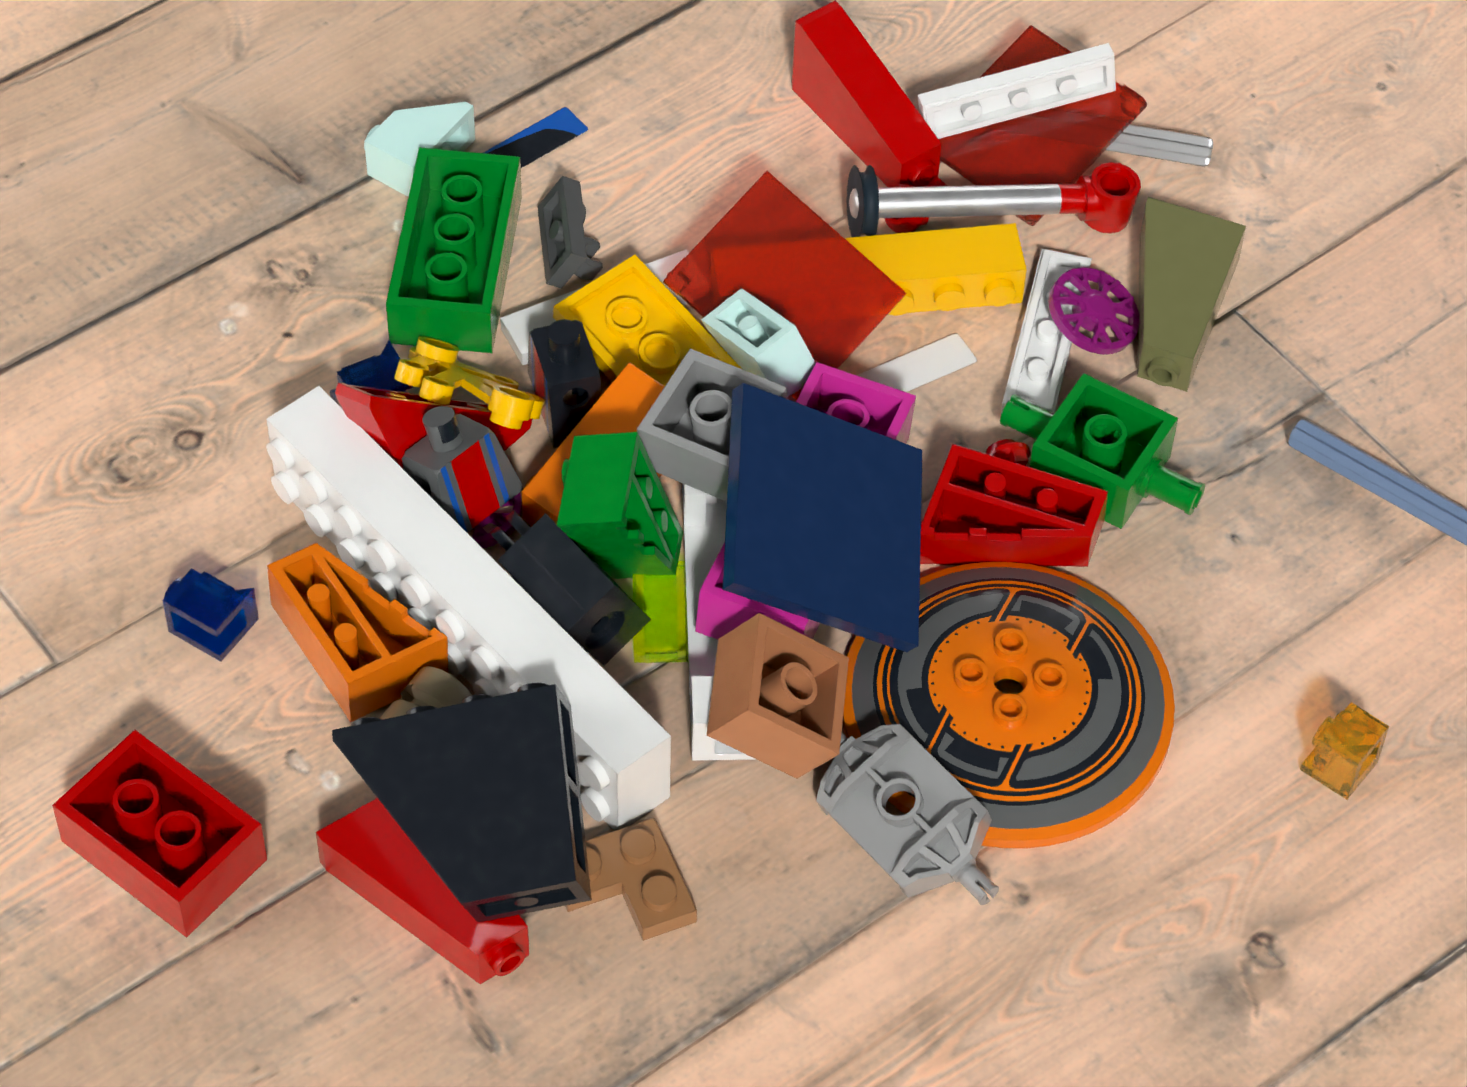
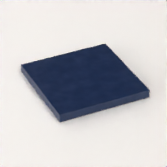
(823, 519)

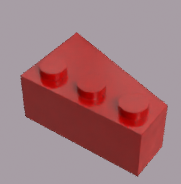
(1009, 514)

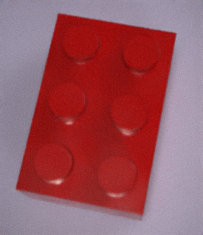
(160, 832)

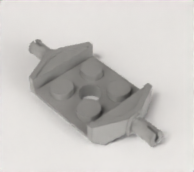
(931, 841)

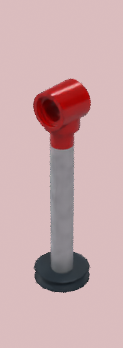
(1099, 200)

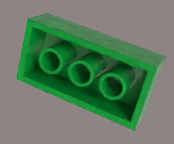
(454, 249)

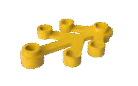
(438, 372)

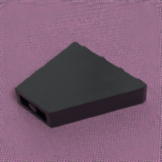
(484, 795)

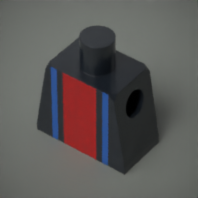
(558, 363)

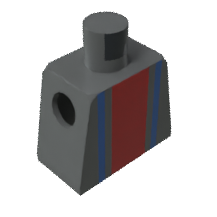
(461, 467)

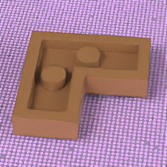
(642, 870)

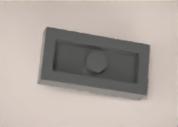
(562, 235)

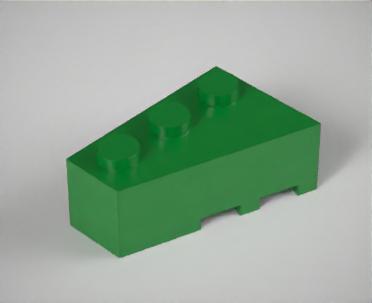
(618, 507)

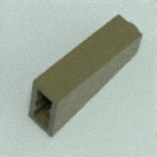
(1182, 283)

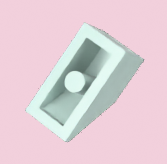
(394, 144)
(761, 340)

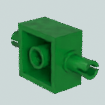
(1108, 444)

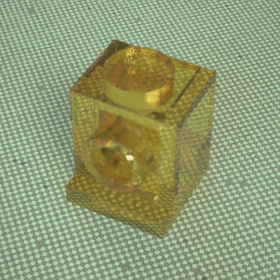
(1345, 750)

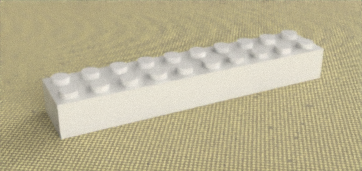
(451, 583)

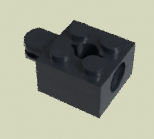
(570, 586)

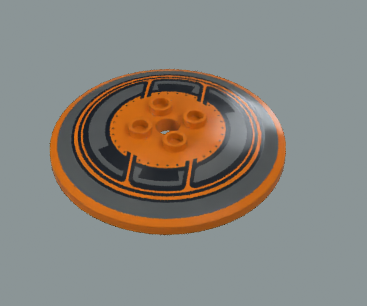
(1040, 760)

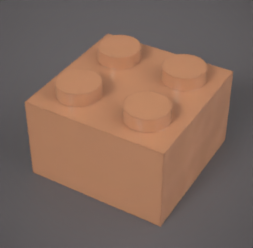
(778, 696)

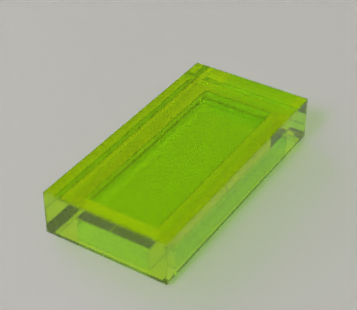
(666, 605)

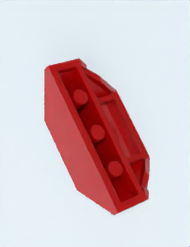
(396, 417)

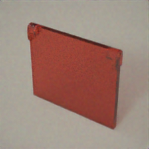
(1044, 145)
(793, 266)

